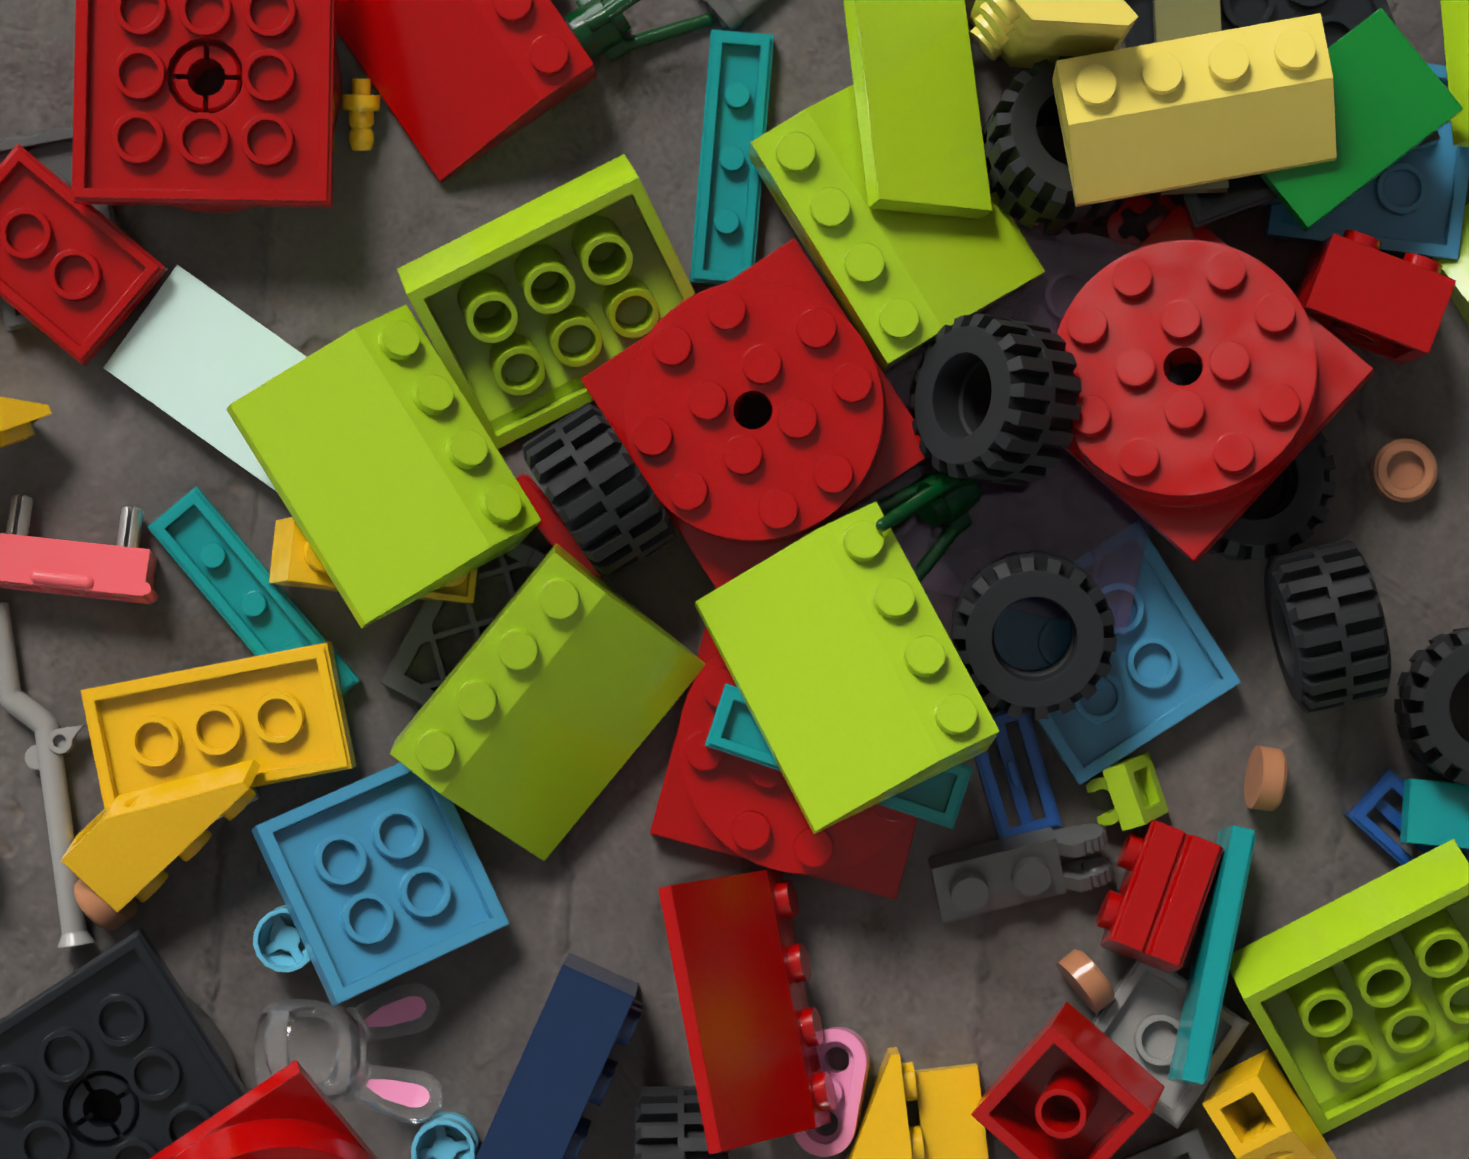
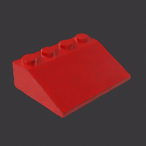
(464, 68)
(747, 1008)

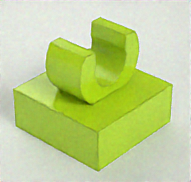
(1133, 791)

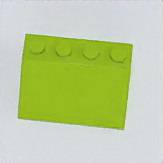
(887, 268)
(547, 297)
(384, 466)
(847, 669)
(547, 705)
(1367, 988)

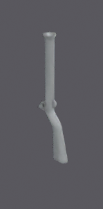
(49, 759)

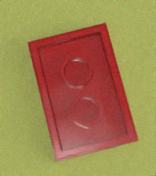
(66, 259)

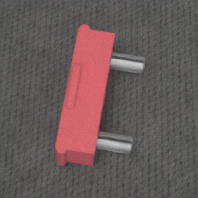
(76, 566)

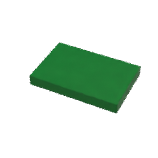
(1383, 110)

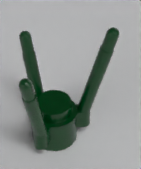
(602, 22)
(937, 501)

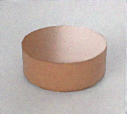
(1403, 470)
(1265, 778)
(99, 910)
(1086, 980)

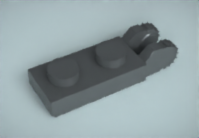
(1018, 870)

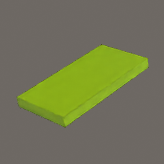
(918, 107)

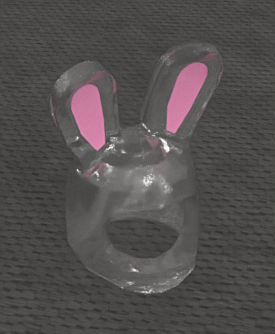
(334, 1049)

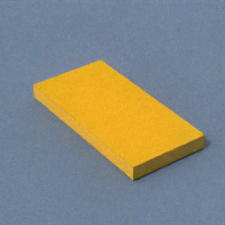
(186, 722)

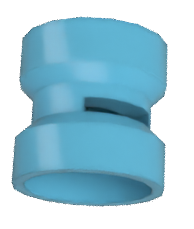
(278, 943)
(433, 1142)

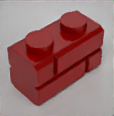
(1159, 895)

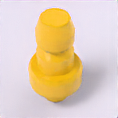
(361, 114)

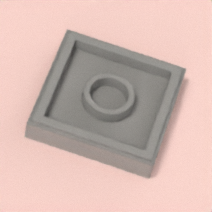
(1146, 1025)

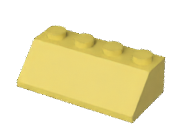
(1048, 29)
(1197, 109)

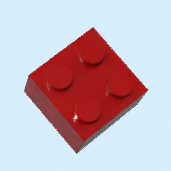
(1375, 297)
(1068, 1094)

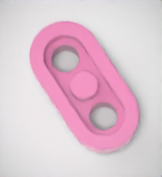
(849, 1092)

